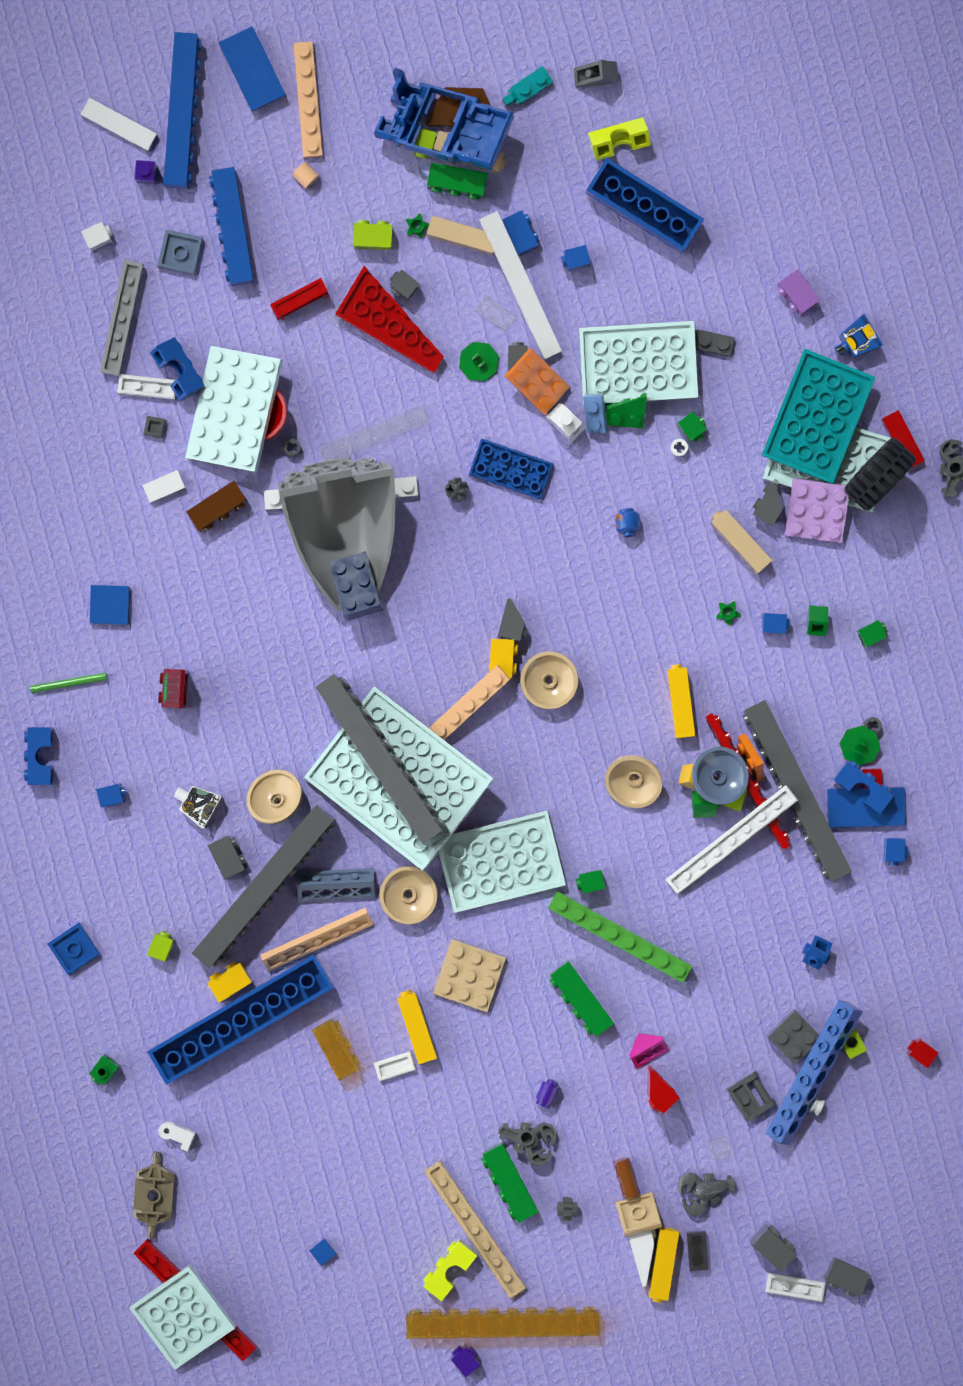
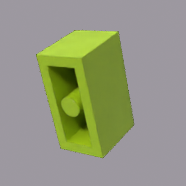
(372, 236)

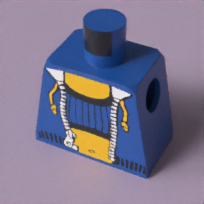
(858, 339)

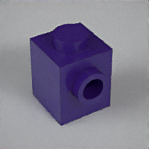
(465, 1359)

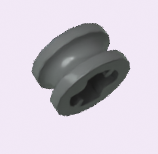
(290, 453)
(872, 719)

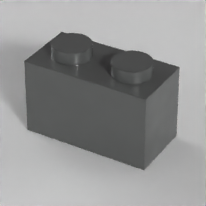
(227, 856)
(847, 1277)

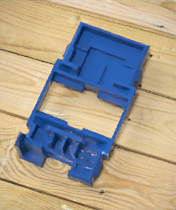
(475, 135)

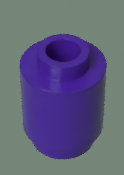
(547, 1093)

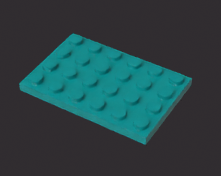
(818, 416)

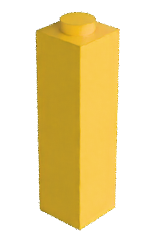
(680, 701)
(416, 1026)
(663, 1264)

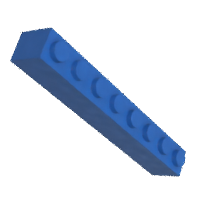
(181, 109)

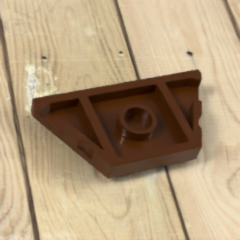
(447, 108)

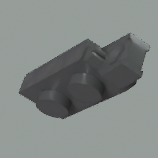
(713, 342)

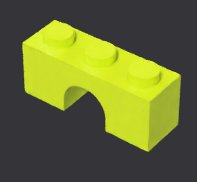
(632, 133)
(459, 1255)

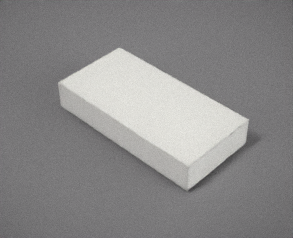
(163, 486)
(394, 1066)

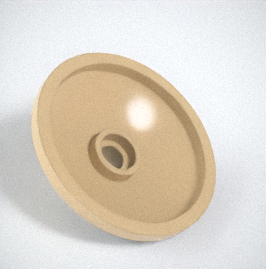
(554, 666)
(268, 790)
(632, 790)
(408, 909)

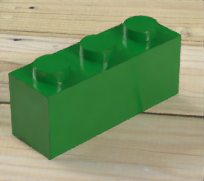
(457, 181)

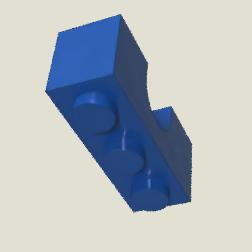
(171, 354)
(37, 739)
(877, 797)

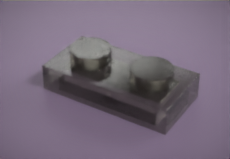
(697, 1250)

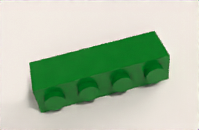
(581, 998)
(510, 1183)

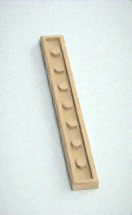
(475, 1229)

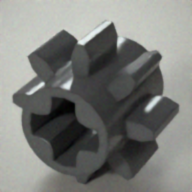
(457, 489)
(567, 1209)

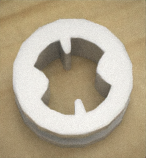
(683, 443)
(816, 1106)

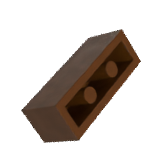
(217, 507)

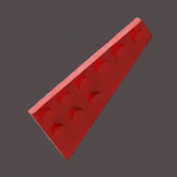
(381, 317)

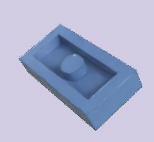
(595, 413)

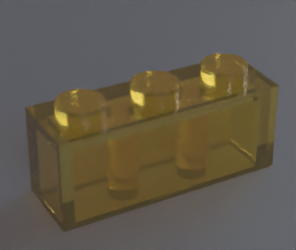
(336, 1048)

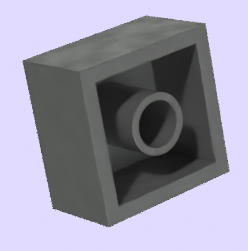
(793, 1036)
(772, 1247)

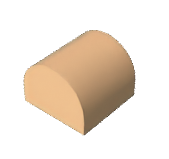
(305, 175)

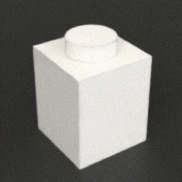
(97, 236)

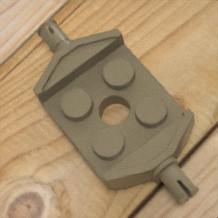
(161, 1180)

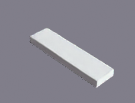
(118, 124)

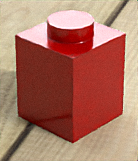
(921, 1052)

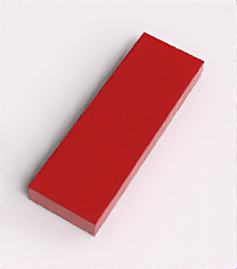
(898, 429)

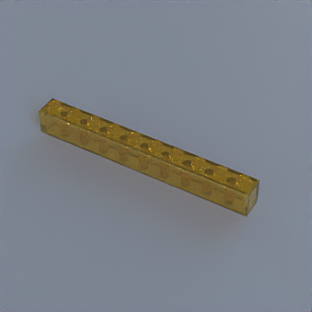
(502, 1323)

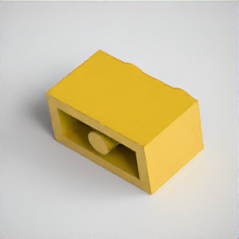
(502, 655)
(230, 981)

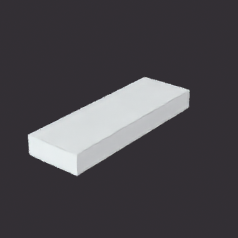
(145, 386)
(795, 1287)

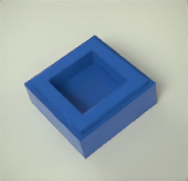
(322, 1251)

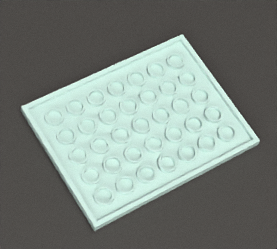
(442, 772)

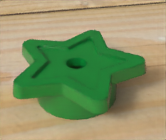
(417, 221)
(728, 617)

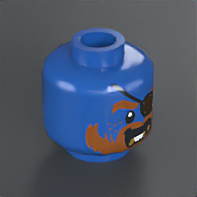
(627, 522)

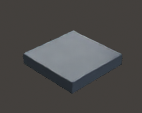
(180, 252)

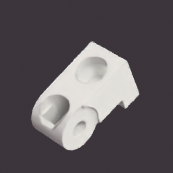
(176, 1132)

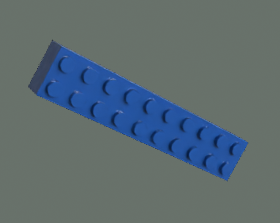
(240, 1019)

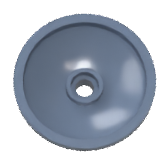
(731, 773)

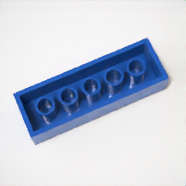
(644, 206)

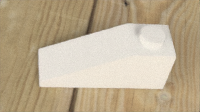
(642, 1248)

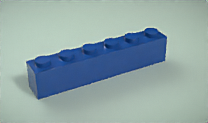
(232, 226)

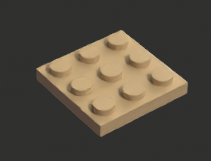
(469, 975)

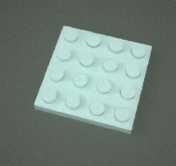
(182, 1317)

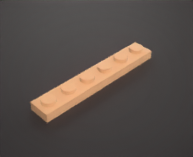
(308, 99)
(470, 702)
(316, 939)

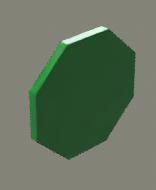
(478, 361)
(860, 745)

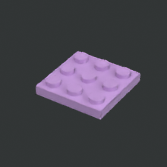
(817, 510)

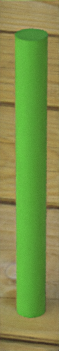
(68, 682)

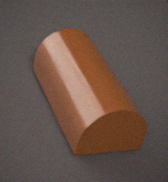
(626, 1178)

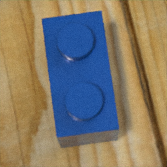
(520, 232)

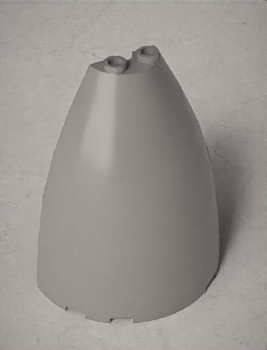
(338, 512)

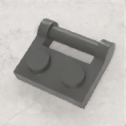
(745, 1099)

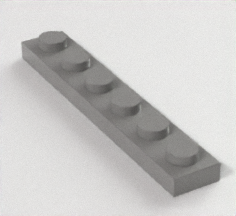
(121, 317)

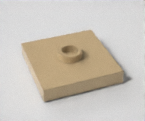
(638, 1214)

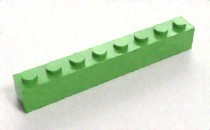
(619, 936)

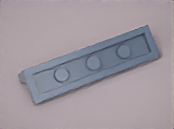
(335, 881)

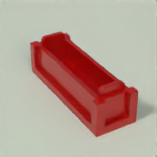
(299, 298)

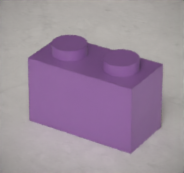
(798, 293)

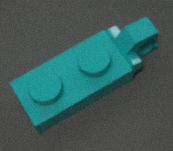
(528, 87)

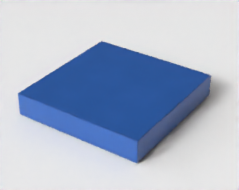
(109, 604)
(73, 948)

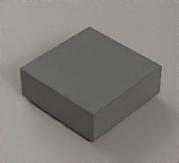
(154, 427)

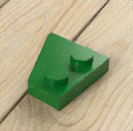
(627, 412)

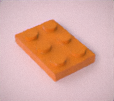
(537, 381)

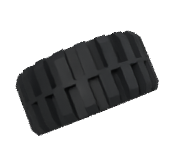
(880, 474)

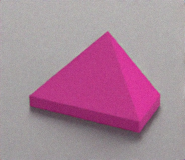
(647, 1048)

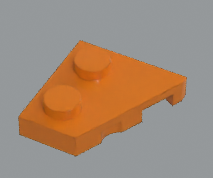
(751, 757)

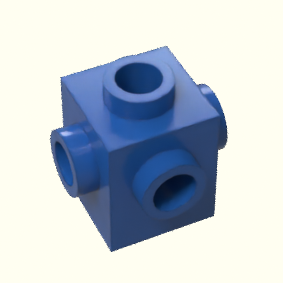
(817, 952)

